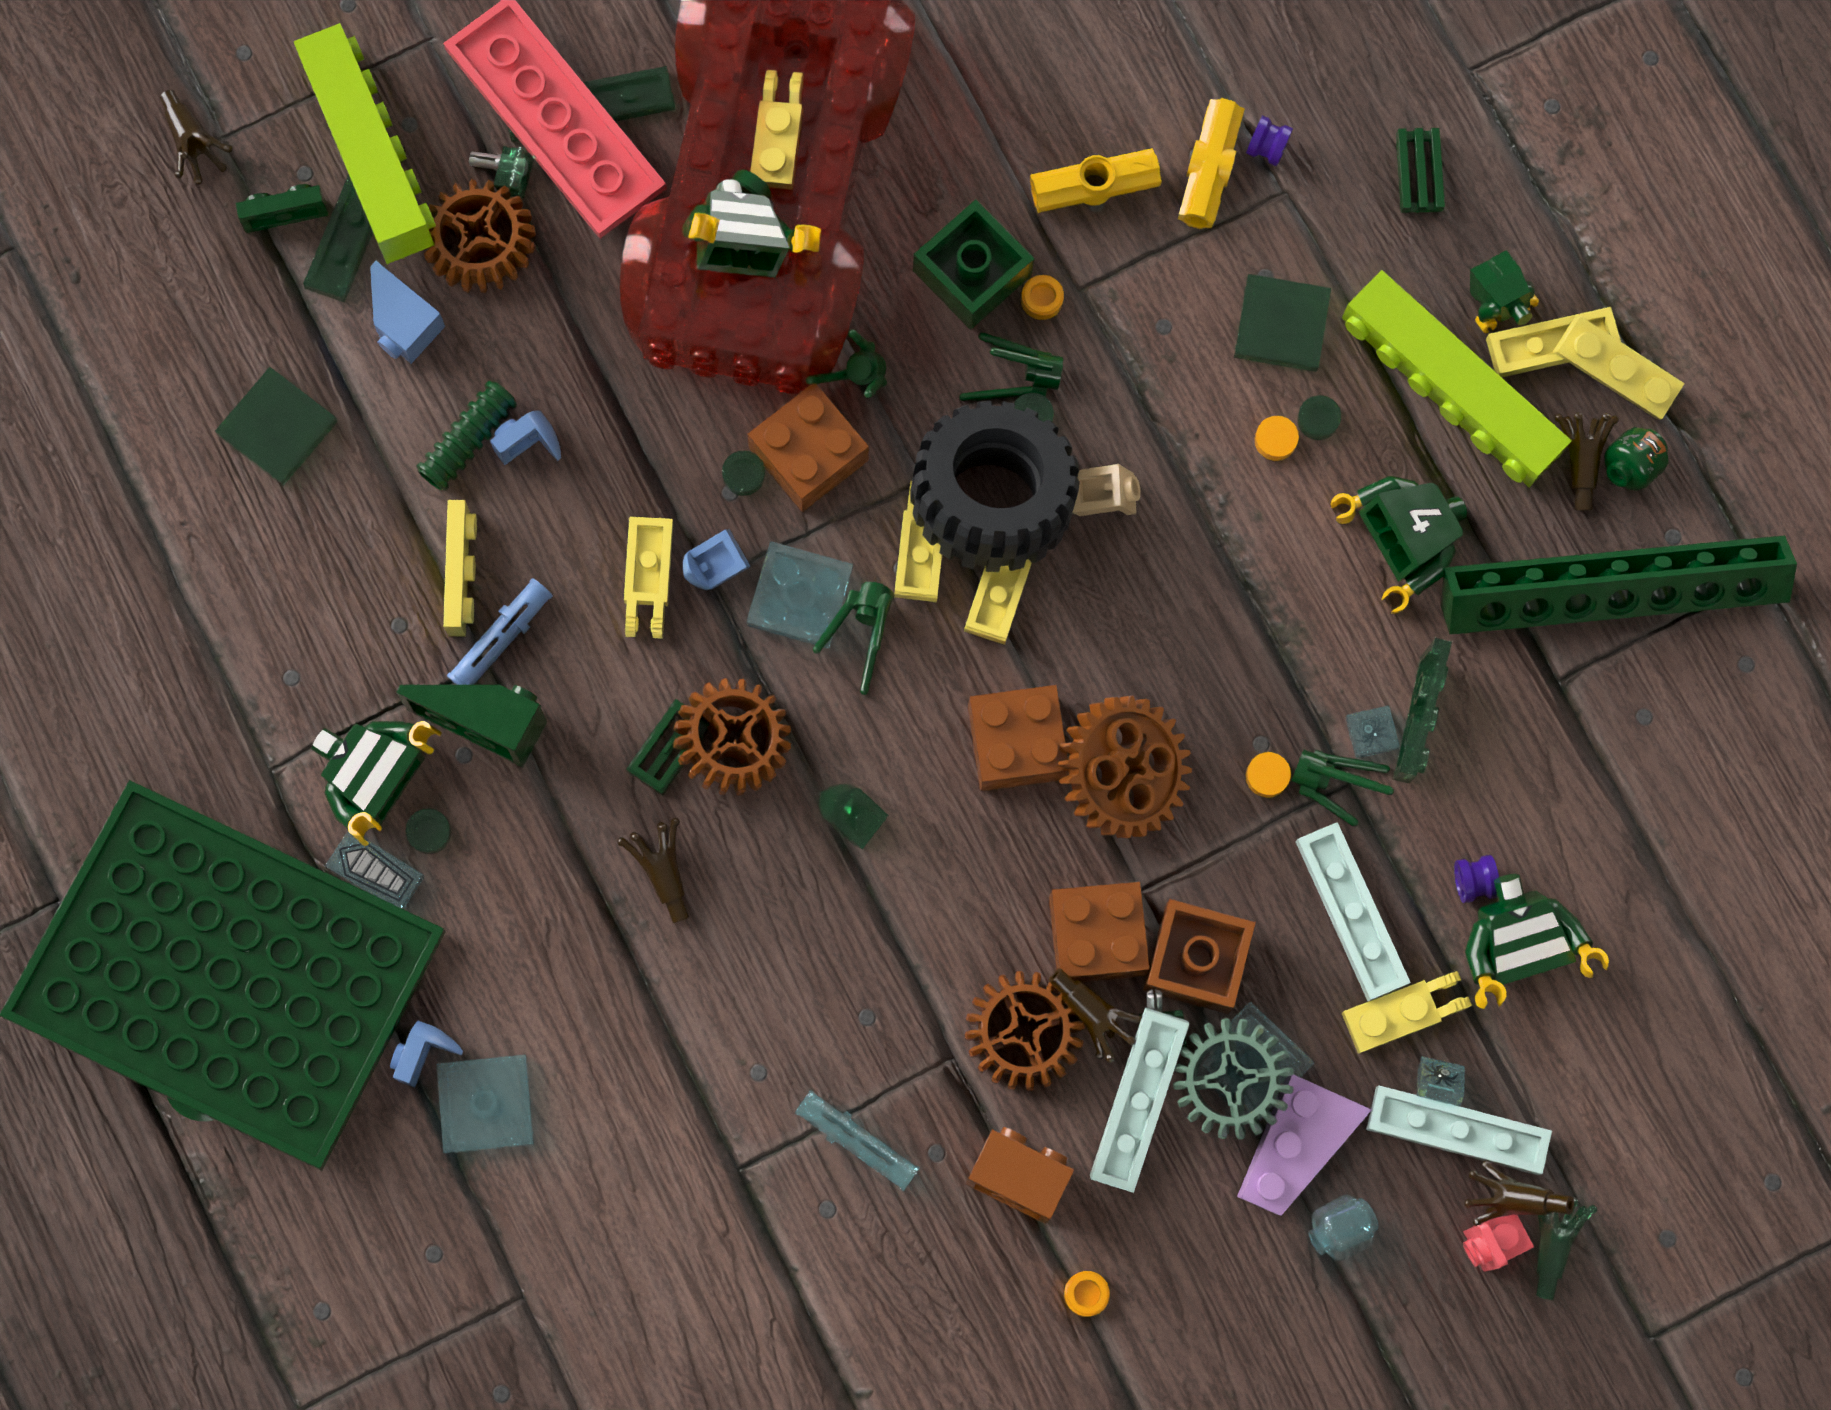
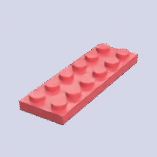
(555, 116)

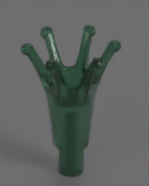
(1556, 1245)

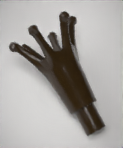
(189, 136)
(1585, 454)
(662, 868)
(1093, 1012)
(1516, 1197)

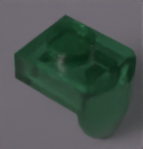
(851, 813)

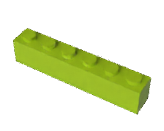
(364, 143)
(1455, 379)

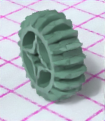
(1195, 1083)

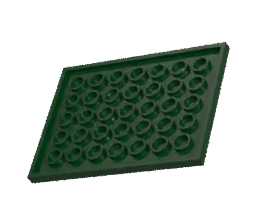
(224, 974)

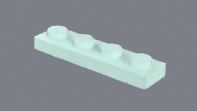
(1352, 912)
(1139, 1100)
(1459, 1130)

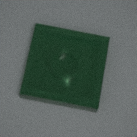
(1282, 322)
(276, 426)

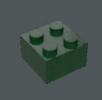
(973, 264)

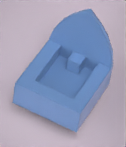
(517, 436)
(714, 561)
(410, 1057)

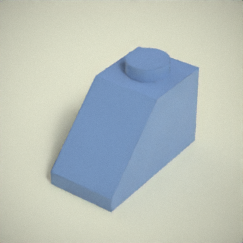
(401, 316)

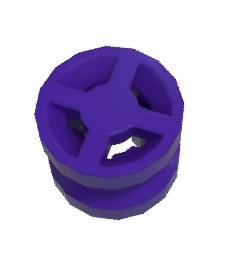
(1269, 141)
(1476, 878)

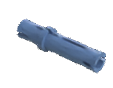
(534, 596)

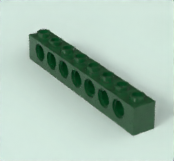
(1617, 584)

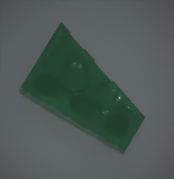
(1422, 711)

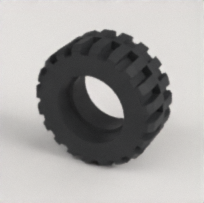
(1002, 439)

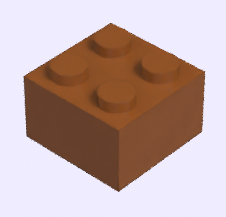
(808, 447)
(1017, 737)
(1099, 931)
(1199, 956)
(1019, 1175)

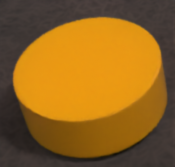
(1042, 297)
(1276, 438)
(1268, 774)
(1086, 1293)

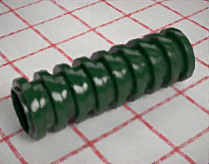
(466, 435)

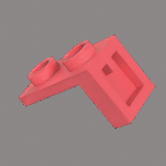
(1496, 1242)

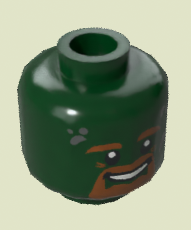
(1636, 458)

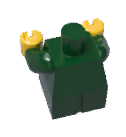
(1501, 291)

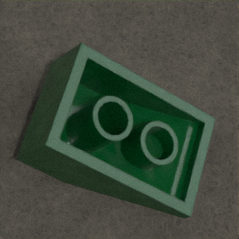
(486, 715)

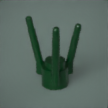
(862, 368)
(1041, 369)
(872, 610)
(1317, 768)

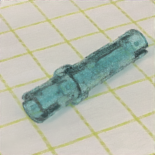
(813, 1110)

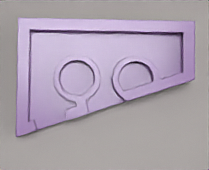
(1298, 1144)

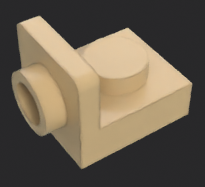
(1107, 490)

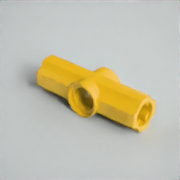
(1211, 163)
(1121, 173)

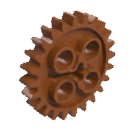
(1124, 767)

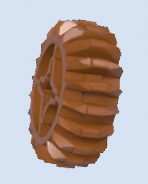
(491, 207)
(745, 748)
(989, 1045)

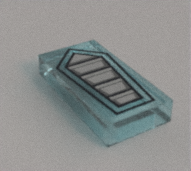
(375, 871)

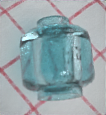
(1343, 1227)

